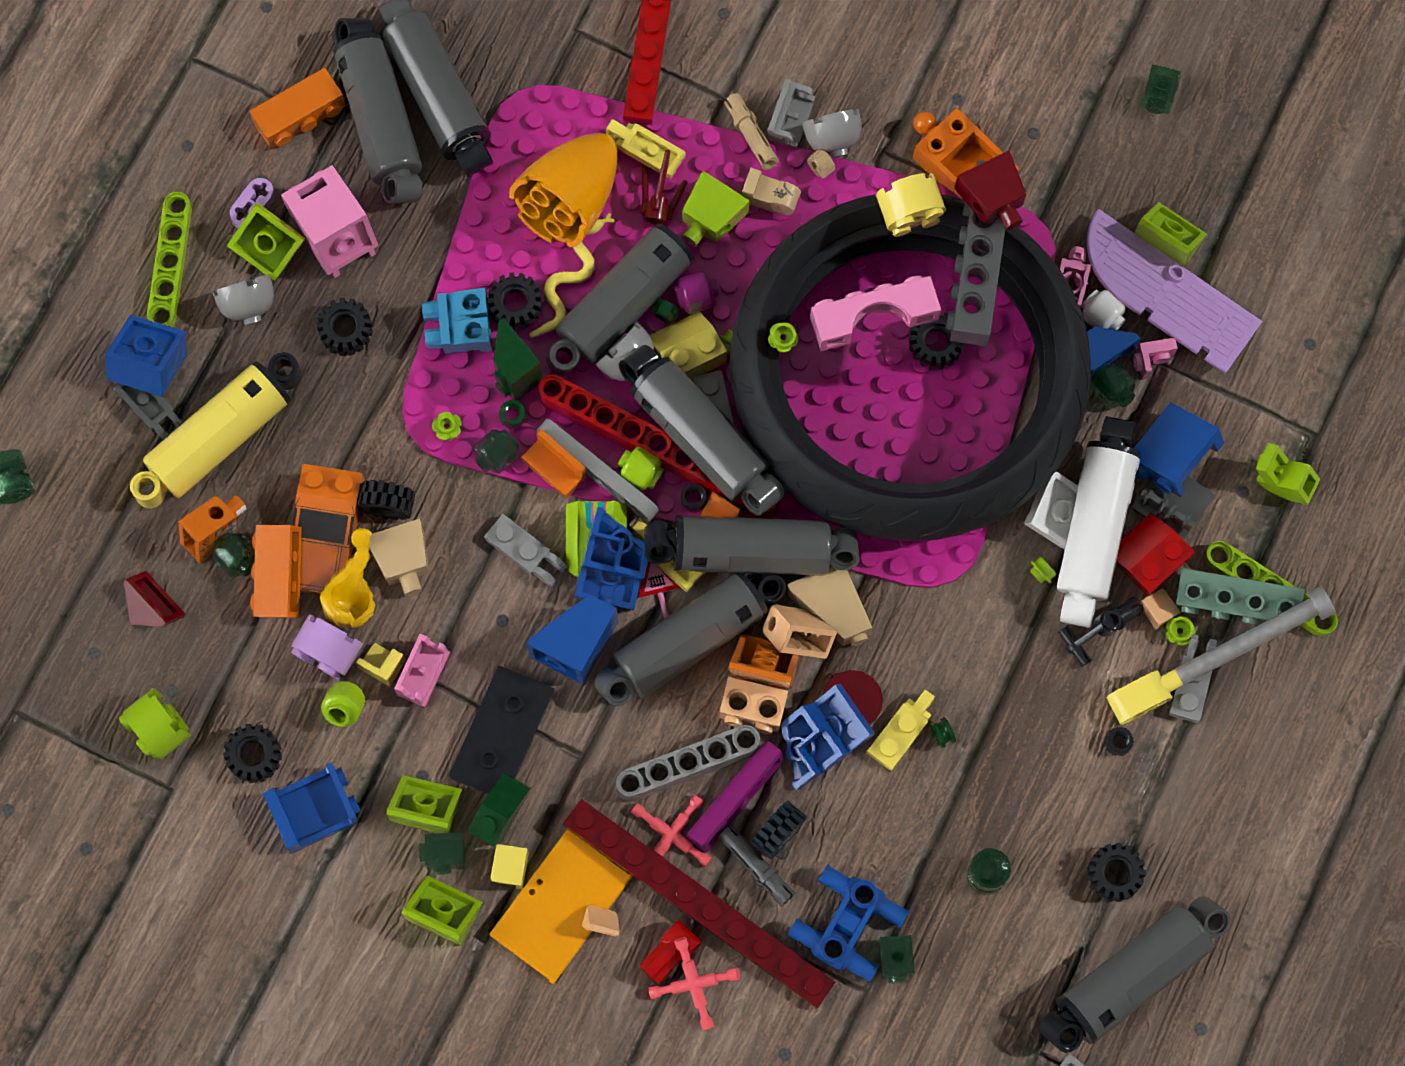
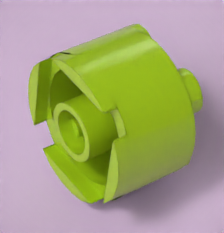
(155, 724)

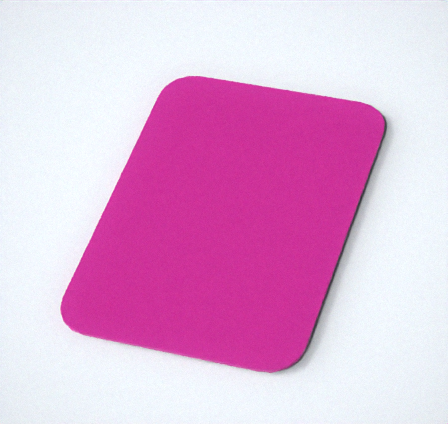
(855, 401)

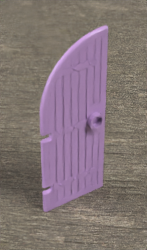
(1172, 294)

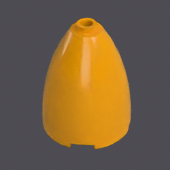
(567, 188)

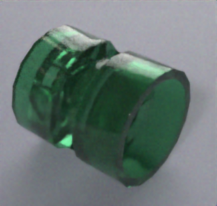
(14, 483)
(988, 871)

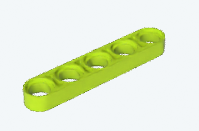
(168, 247)
(1260, 573)

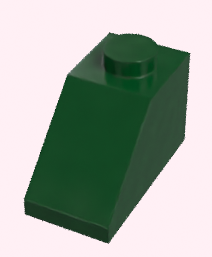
(499, 810)

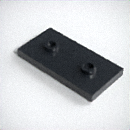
(501, 730)

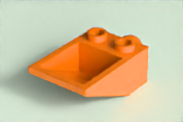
(957, 150)

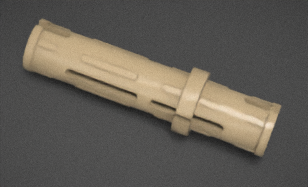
(746, 123)

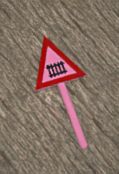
(657, 583)

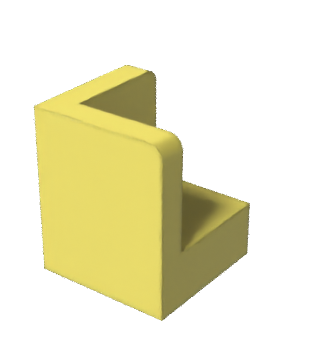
(382, 664)
(510, 865)

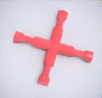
(671, 834)
(694, 983)

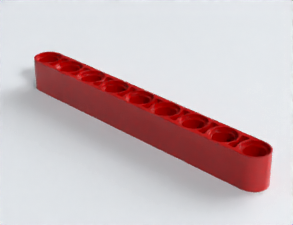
(621, 422)

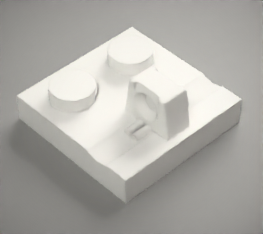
(1053, 509)

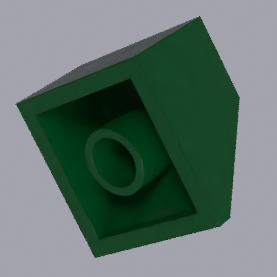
(514, 364)

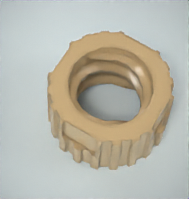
(821, 163)

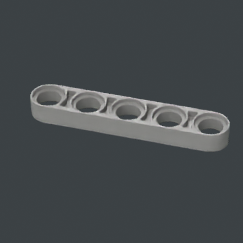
(602, 473)

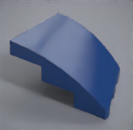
(611, 563)
(823, 734)

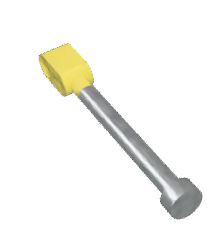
(1154, 690)

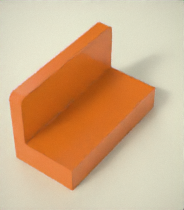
(554, 464)

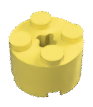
(911, 204)

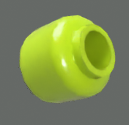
(640, 468)
(343, 704)

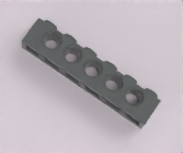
(976, 327)

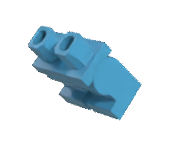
(462, 321)

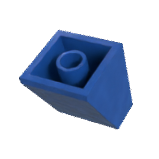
(575, 638)

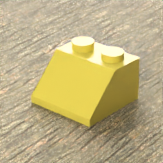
(691, 345)

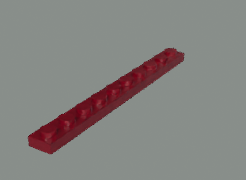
(699, 903)

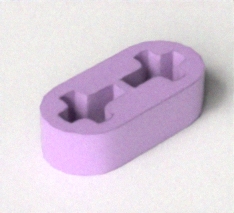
(248, 197)

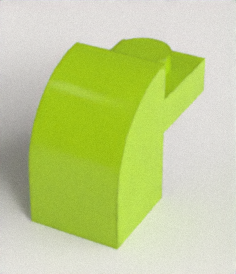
(1286, 477)

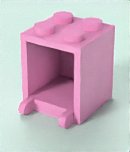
(330, 220)

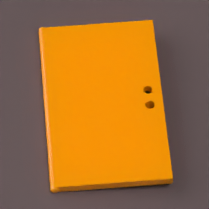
(548, 914)

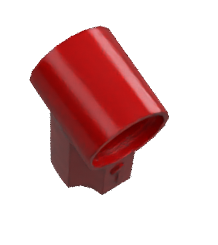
(666, 955)

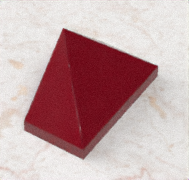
(149, 602)

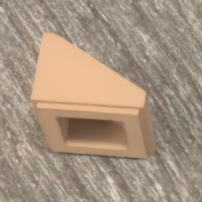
(1159, 608)
(601, 921)

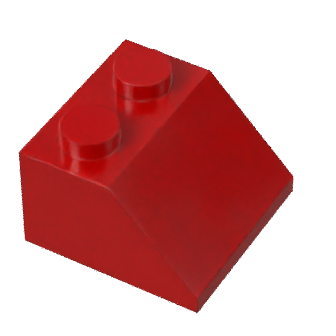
(1152, 554)

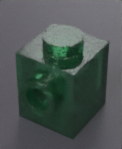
(1160, 89)
(443, 852)
(896, 958)

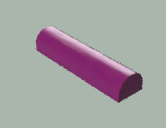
(736, 796)

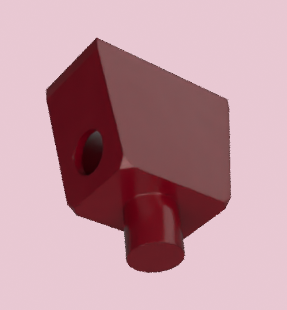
(993, 190)

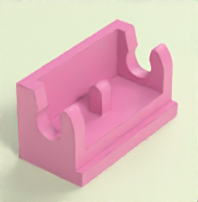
(422, 671)

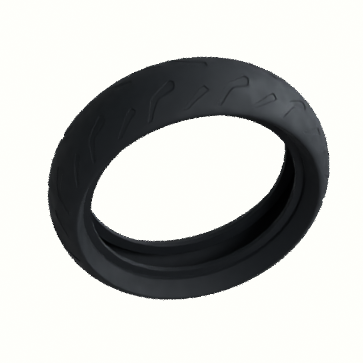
(887, 507)

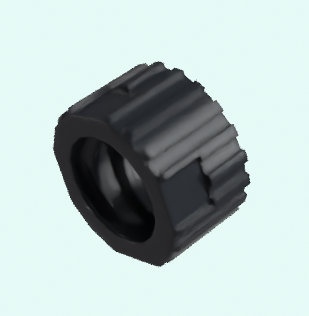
(693, 507)
(1126, 734)

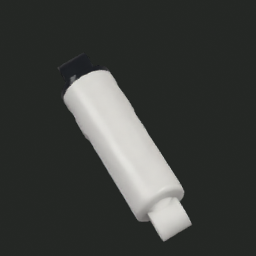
(1098, 521)

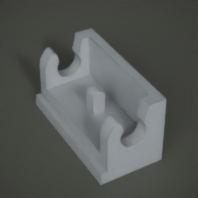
(789, 114)

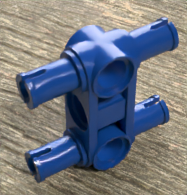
(848, 923)

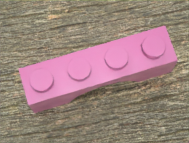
(910, 301)

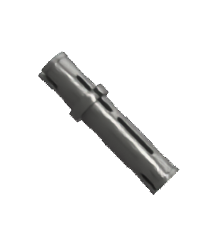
(757, 866)

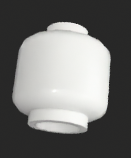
(1103, 310)

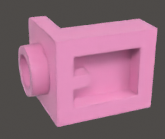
(1156, 351)

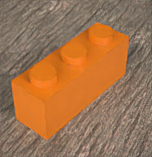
(298, 109)
(276, 571)

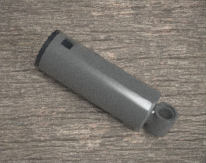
(620, 298)

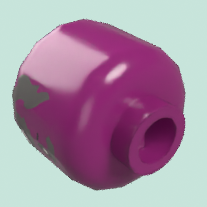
(695, 292)

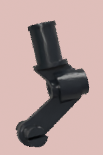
(1104, 625)

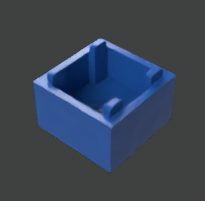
(146, 355)

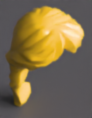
(347, 597)

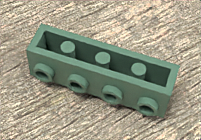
(1234, 596)

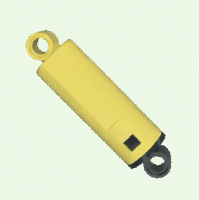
(216, 430)

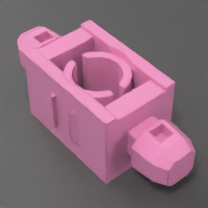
(1077, 270)

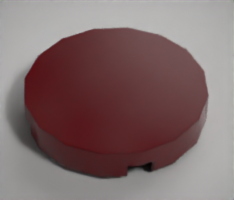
(862, 690)

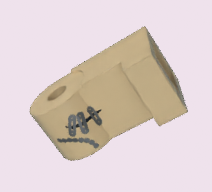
(770, 193)

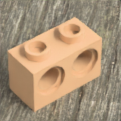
(755, 697)

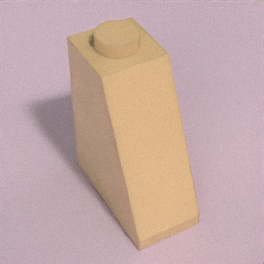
(835, 603)

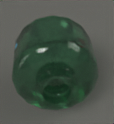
(1113, 386)
(496, 451)
(234, 554)

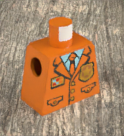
(207, 523)

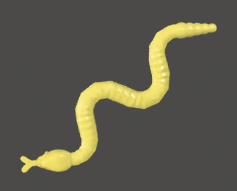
(568, 277)

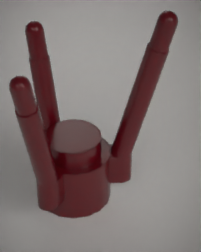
(656, 209)

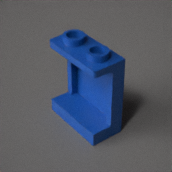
(1175, 448)
(313, 808)

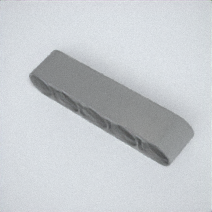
(678, 775)

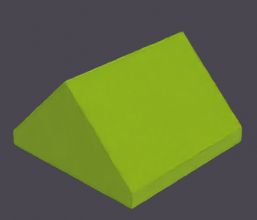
(1170, 233)
(266, 241)
(424, 805)
(442, 910)

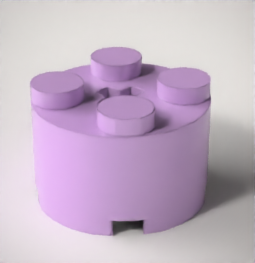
(326, 645)

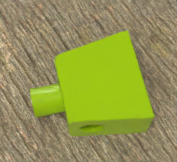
(712, 210)

